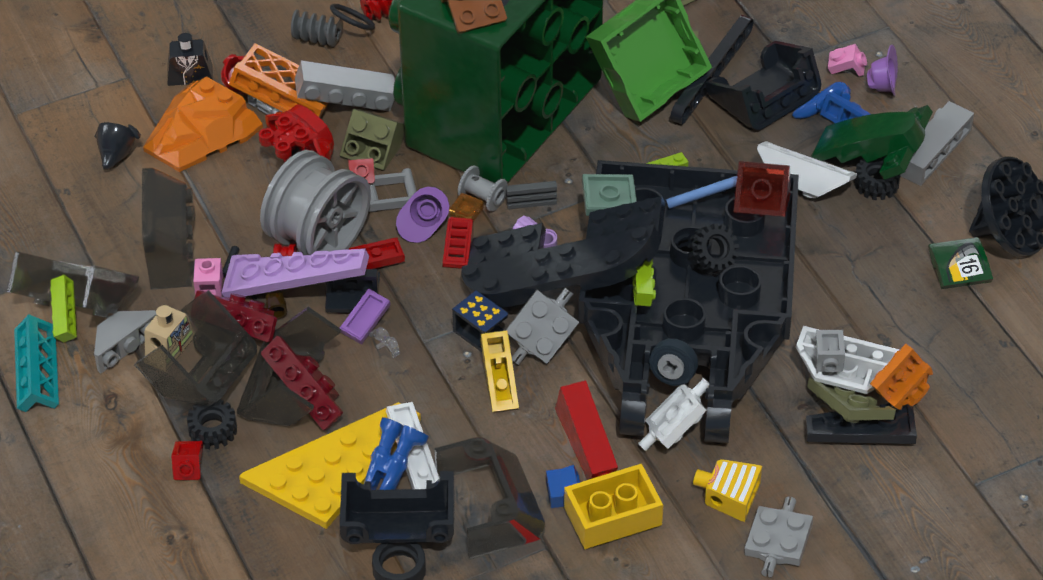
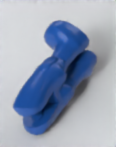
(390, 466)

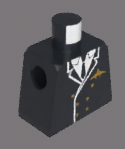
(188, 61)

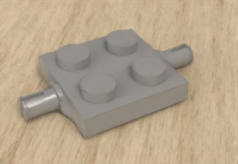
(542, 326)
(778, 536)

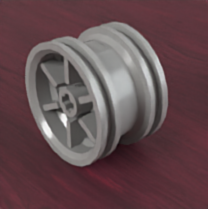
(315, 204)

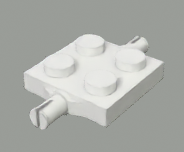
(675, 415)

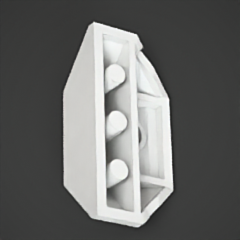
(814, 175)
(861, 361)

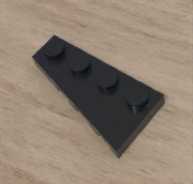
(833, 428)

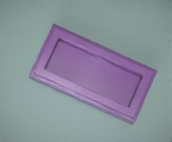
(365, 316)

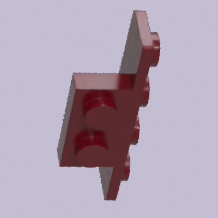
(251, 315)
(305, 379)

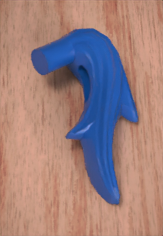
(816, 103)

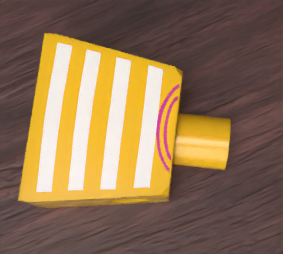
(730, 487)

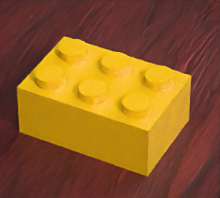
(613, 506)

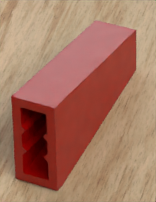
(585, 430)

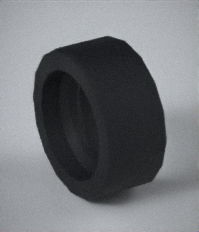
(387, 550)

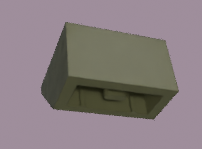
(372, 137)

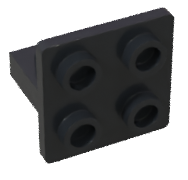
(345, 293)

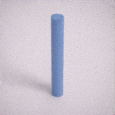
(702, 192)

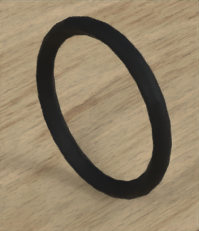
(335, 7)

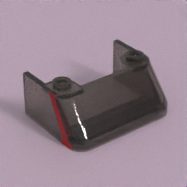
(516, 516)

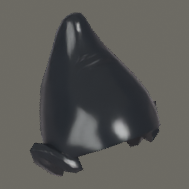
(115, 142)

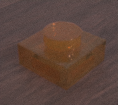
(466, 207)

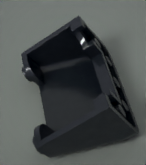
(782, 84)
(397, 513)

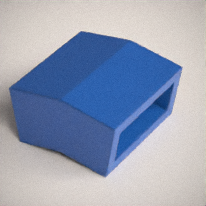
(557, 480)

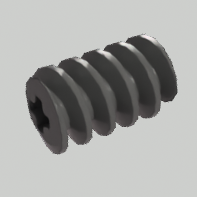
(316, 30)

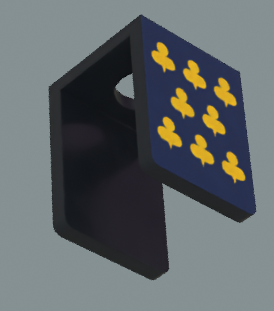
(476, 317)

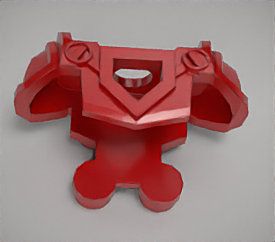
(296, 129)

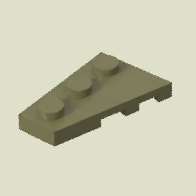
(850, 405)

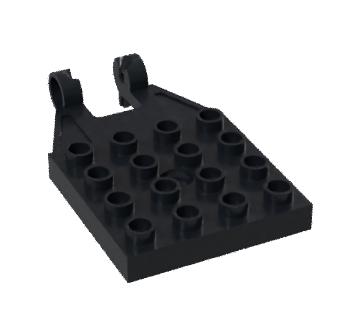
(726, 316)

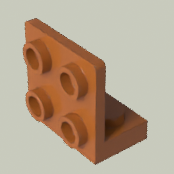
(476, 13)

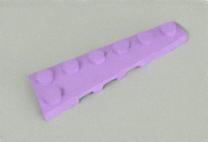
(259, 274)

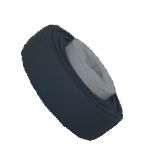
(668, 355)

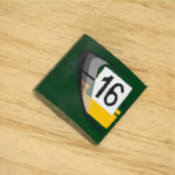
(960, 263)

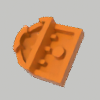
(903, 378)

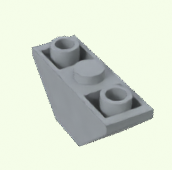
(120, 336)

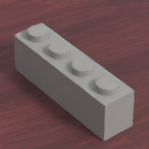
(344, 86)
(942, 136)

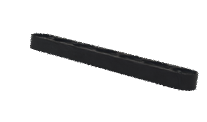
(719, 60)

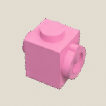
(208, 275)

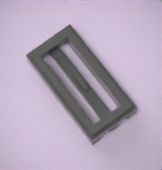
(531, 195)

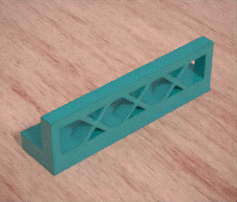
(29, 359)

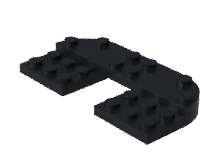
(514, 264)

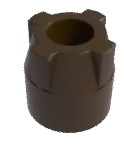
(277, 303)

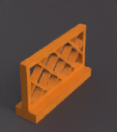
(264, 88)

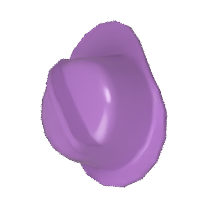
(883, 72)
(422, 214)

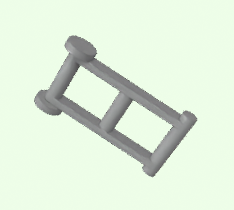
(394, 178)

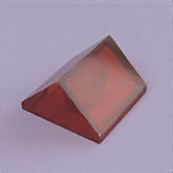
(762, 189)

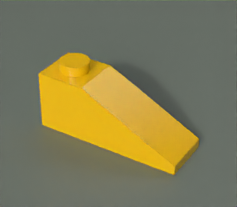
(499, 371)

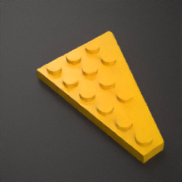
(311, 475)

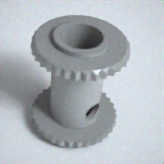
(482, 188)

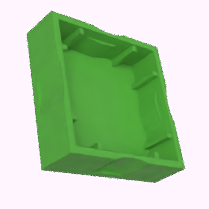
(648, 54)

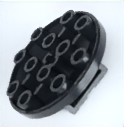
(1011, 207)

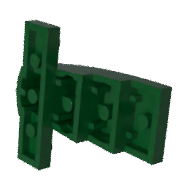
(876, 136)

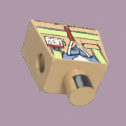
(168, 329)

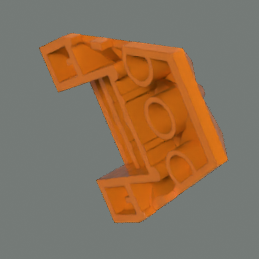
(200, 122)

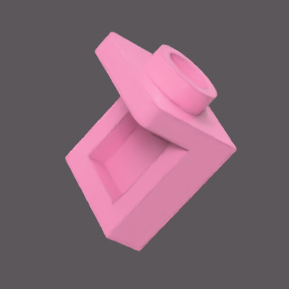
(847, 58)

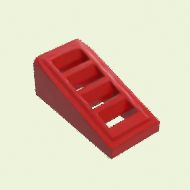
(460, 229)

